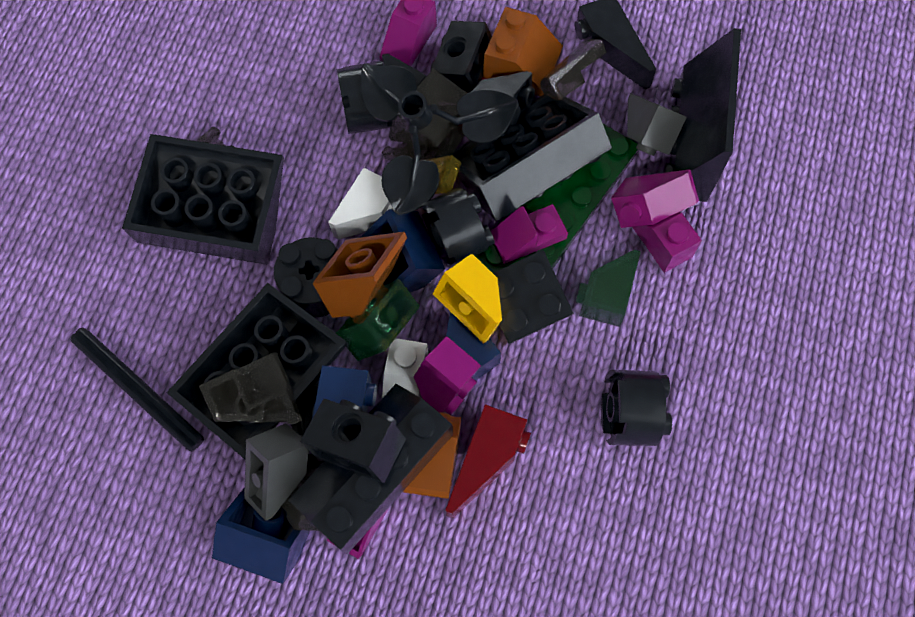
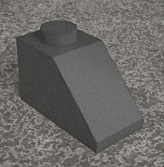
(652, 125)
(273, 468)

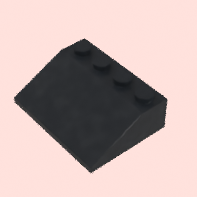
(708, 100)
(533, 155)
(206, 199)
(263, 327)

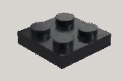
(530, 297)

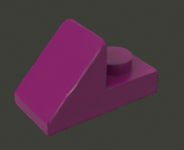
(528, 233)

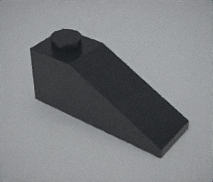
(608, 23)

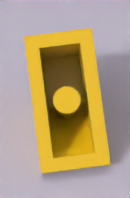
(472, 296)

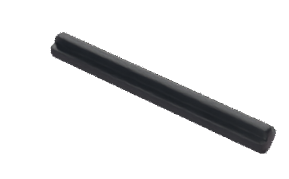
(137, 389)

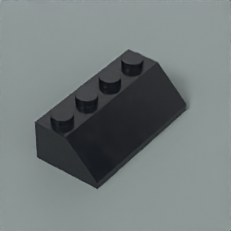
(348, 503)

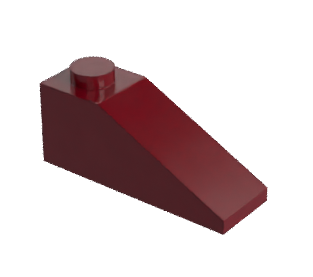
(489, 454)

